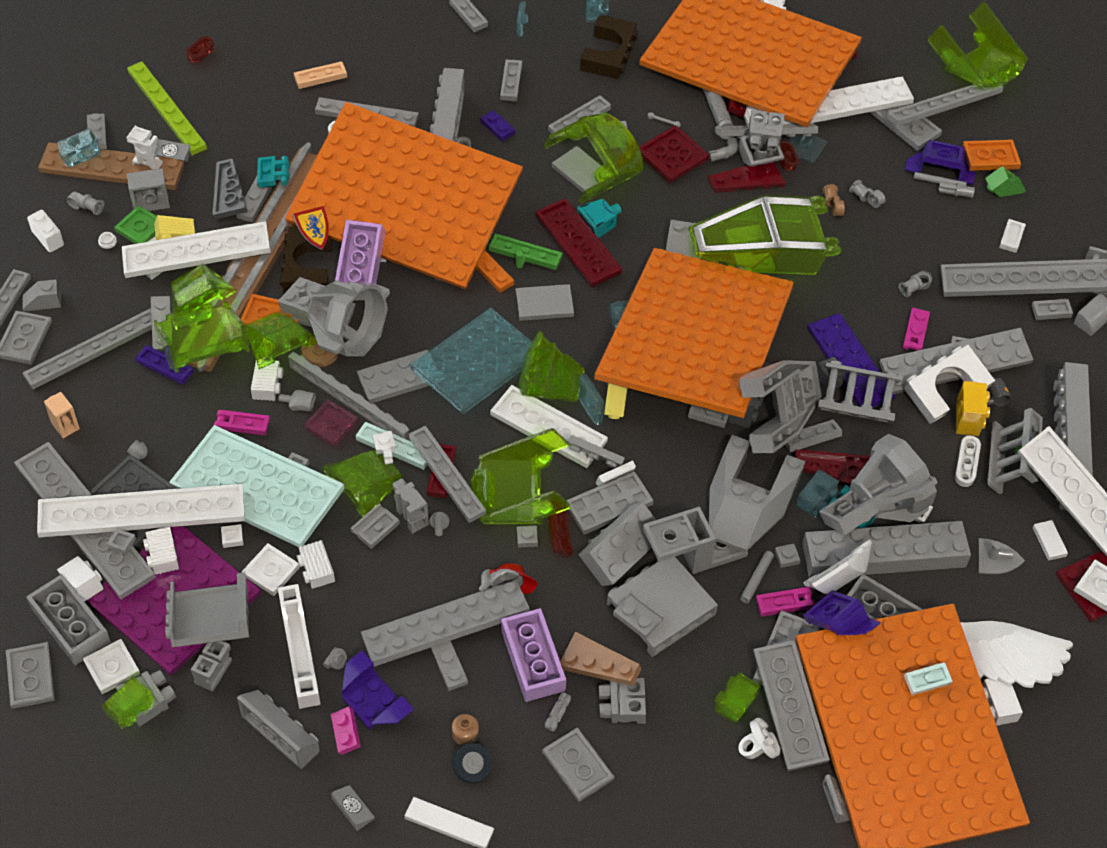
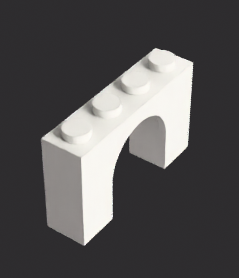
(923, 390)

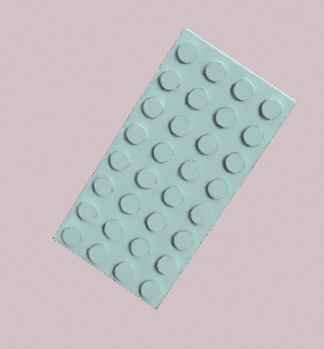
(276, 491)

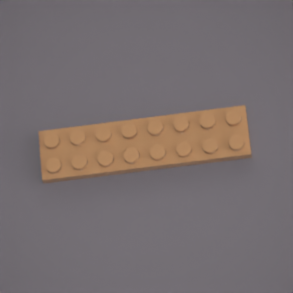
(107, 166)

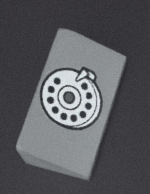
(172, 150)
(835, 799)
(352, 807)

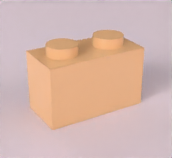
(61, 414)

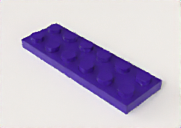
(839, 341)

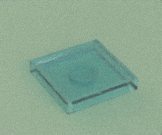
(591, 399)

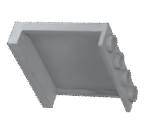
(674, 594)
(207, 614)

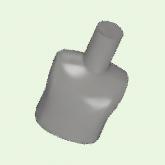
(299, 400)

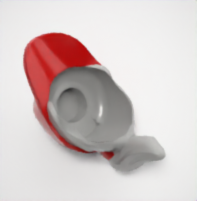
(507, 573)

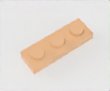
(320, 75)

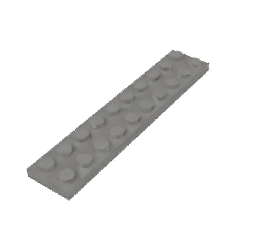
(1024, 277)
(54, 479)

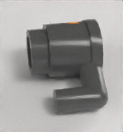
(999, 393)

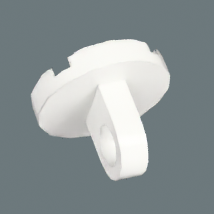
(762, 740)

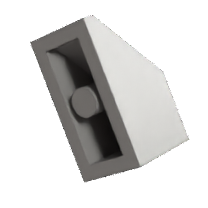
(42, 296)

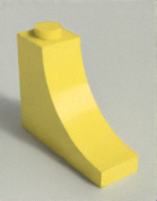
(615, 401)

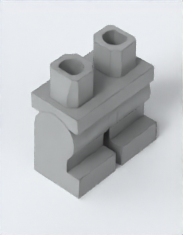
(763, 132)
(411, 505)
(211, 665)
(161, 697)
(626, 702)

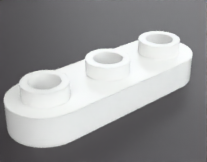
(970, 456)

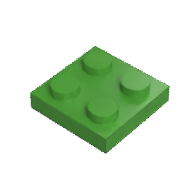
(137, 226)

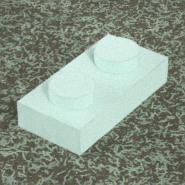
(928, 678)

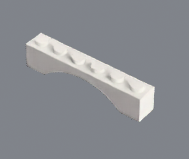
(299, 646)

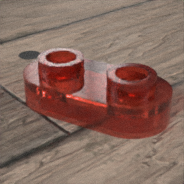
(200, 49)
(790, 159)

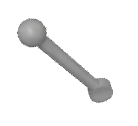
(651, 116)

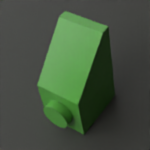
(1004, 183)

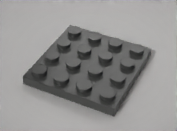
(132, 477)

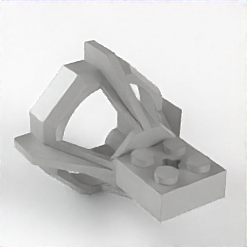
(326, 311)
(881, 486)

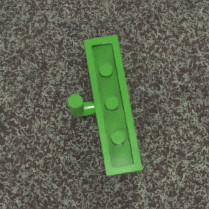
(525, 251)

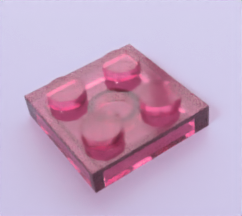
(331, 423)

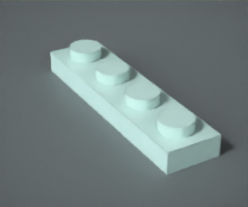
(404, 448)

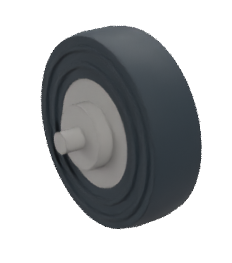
(471, 763)

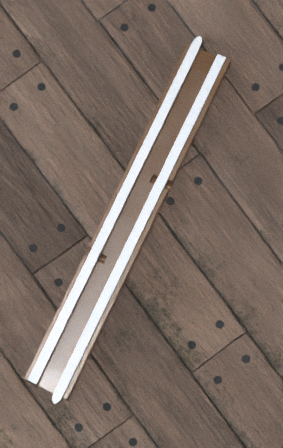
(249, 272)

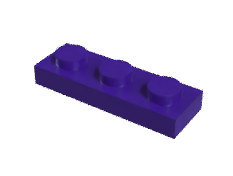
(157, 362)

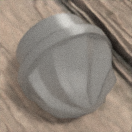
(138, 450)

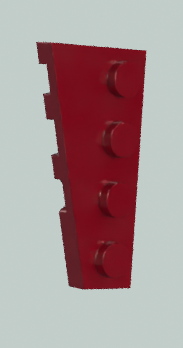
(838, 465)

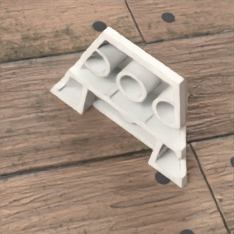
(842, 571)

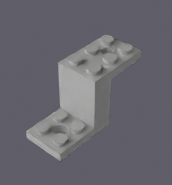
(692, 539)

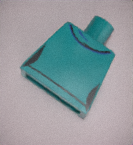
(599, 216)

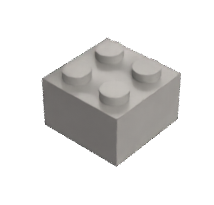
(148, 189)

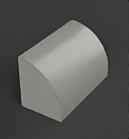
(1093, 315)

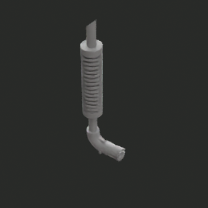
(722, 119)

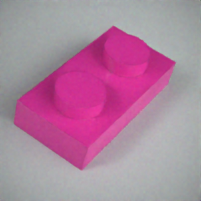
(345, 730)

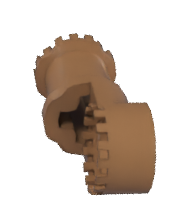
(833, 200)

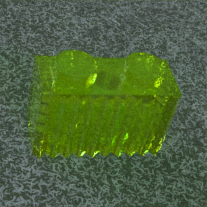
(737, 697)
(128, 703)

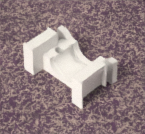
(144, 147)

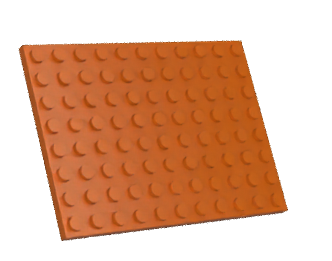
(753, 54)
(423, 189)
(695, 331)
(907, 763)

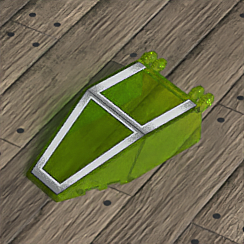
(767, 235)

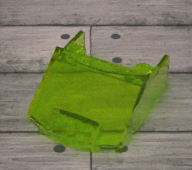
(989, 65)
(612, 143)
(200, 334)
(511, 481)

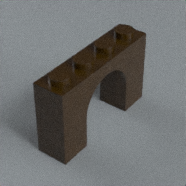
(612, 62)
(295, 247)

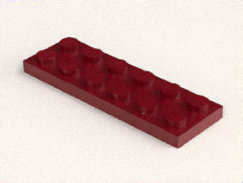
(578, 242)

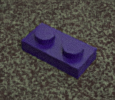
(497, 126)

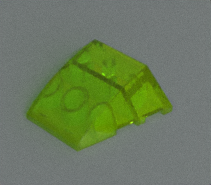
(198, 288)
(275, 336)
(549, 372)
(364, 478)

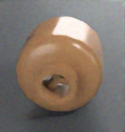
(465, 729)

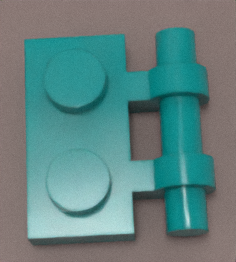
(267, 171)

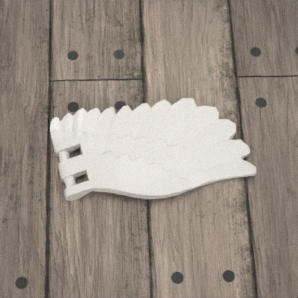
(1015, 653)

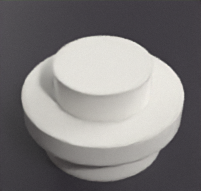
(107, 240)

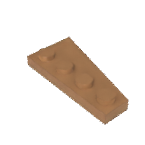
(595, 660)

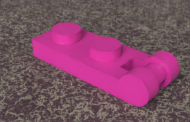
(916, 329)
(242, 422)
(785, 600)

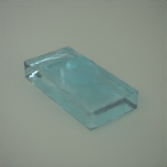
(521, 19)

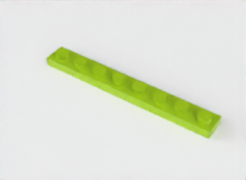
(166, 107)

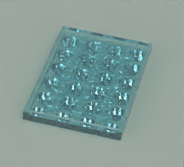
(474, 360)

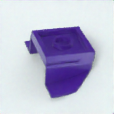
(942, 154)
(841, 614)
(370, 696)

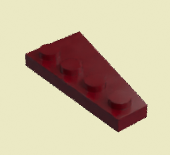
(747, 178)

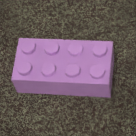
(360, 252)
(533, 655)

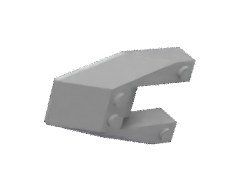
(794, 394)
(743, 511)

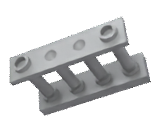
(865, 410)
(1031, 428)

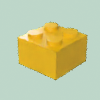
(972, 408)

